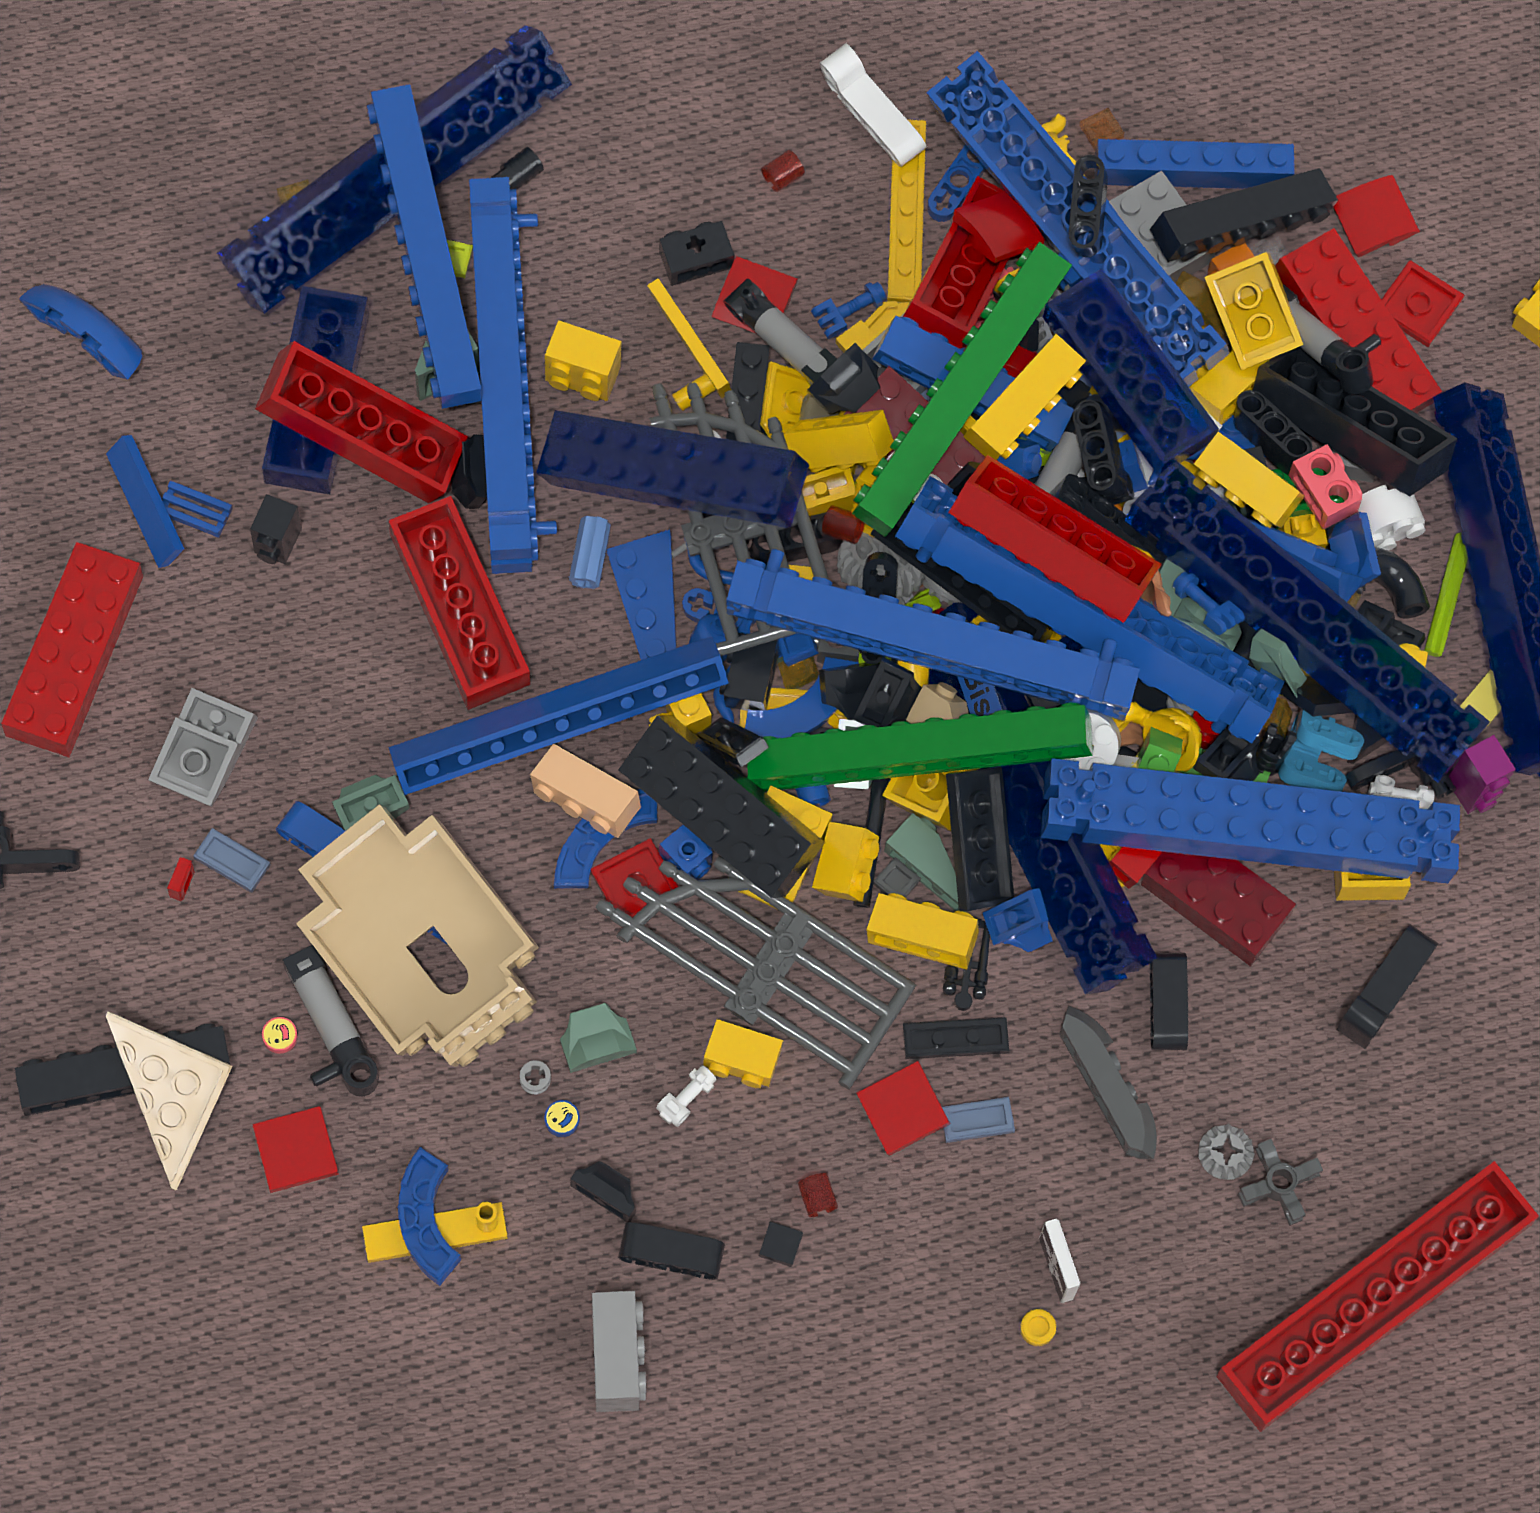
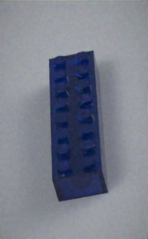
(673, 468)

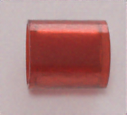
(783, 170)
(842, 525)
(817, 1194)

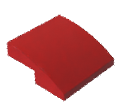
(1375, 215)
(998, 227)
(774, 284)

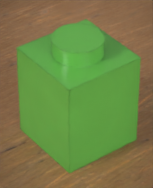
(1160, 751)

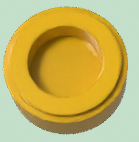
(1038, 1327)

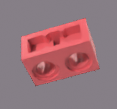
(1319, 488)

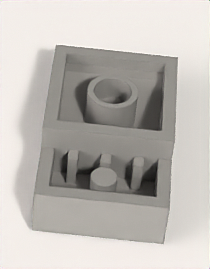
(202, 747)

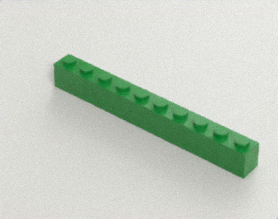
(961, 389)
(923, 747)

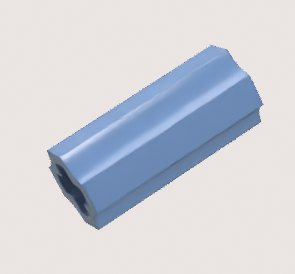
(589, 552)

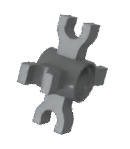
(1269, 1158)

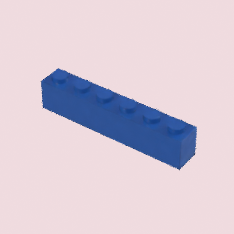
(1195, 162)
(923, 360)

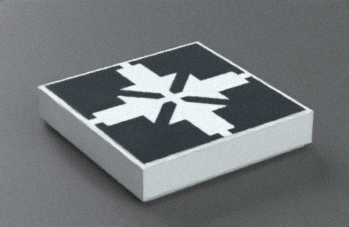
(1059, 1260)

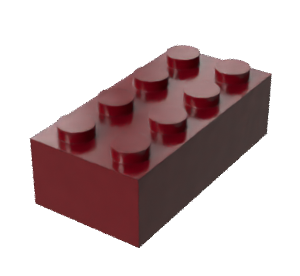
(898, 402)
(1221, 900)

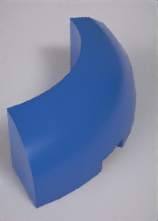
(100, 335)

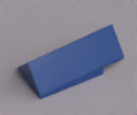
(1316, 560)

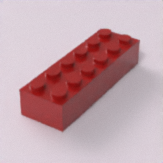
(956, 279)
(1345, 301)
(361, 422)
(1054, 538)
(459, 602)
(72, 649)

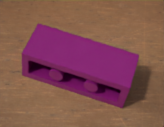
(1482, 775)

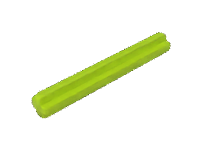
(1447, 598)

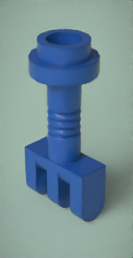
(873, 295)
(1218, 617)

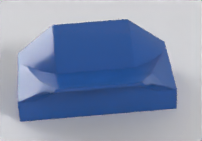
(1355, 547)
(1020, 922)

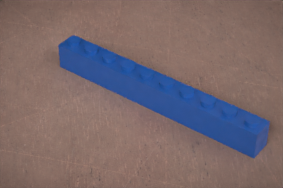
(425, 247)
(558, 715)

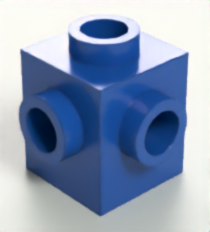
(687, 852)

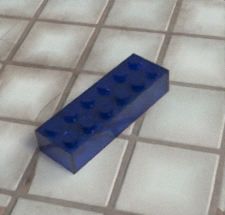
(334, 328)
(1130, 372)

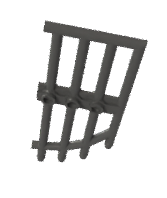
(716, 531)
(769, 967)

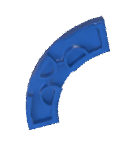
(799, 716)
(586, 843)
(417, 1218)

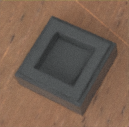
(897, 879)

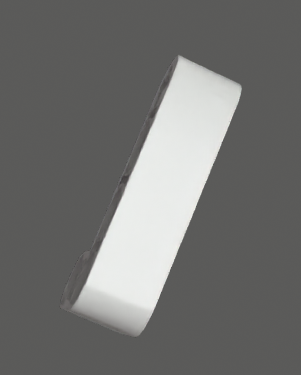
(871, 106)

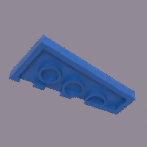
(647, 591)

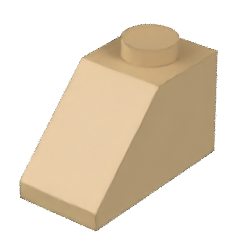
(937, 702)

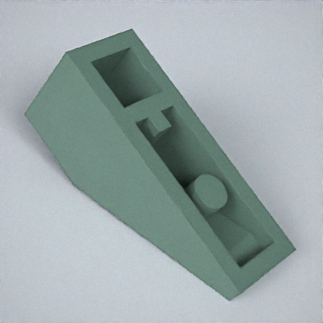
(923, 853)

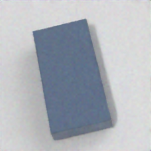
(231, 860)
(978, 1119)

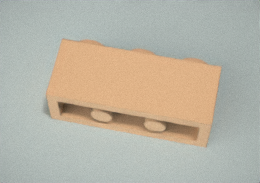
(585, 791)

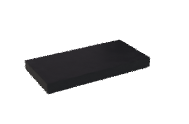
(980, 838)

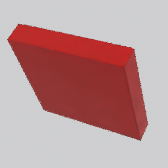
(1421, 302)
(638, 862)
(903, 1108)
(295, 1149)

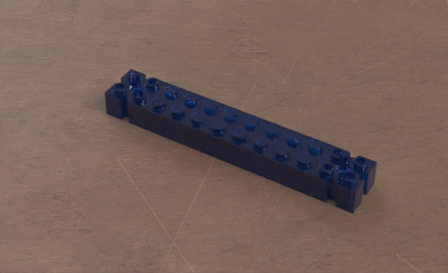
(351, 196)
(1500, 556)
(1316, 624)
(1073, 876)

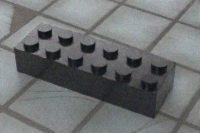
(1361, 427)
(721, 806)

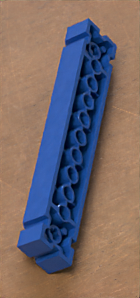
(1041, 182)
(504, 376)
(930, 639)
(1165, 650)
(1250, 821)

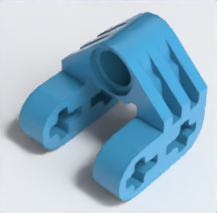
(1313, 737)

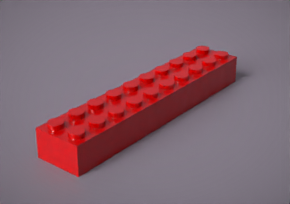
(1377, 1296)

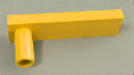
(713, 378)
(457, 1227)

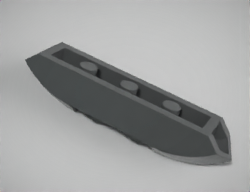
(1129, 1121)

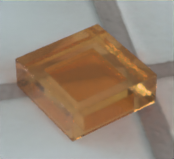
(1101, 126)

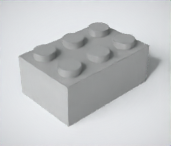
(1139, 211)
(618, 1351)

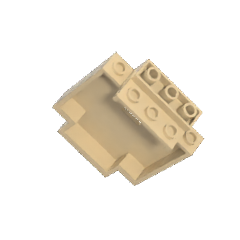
(385, 894)

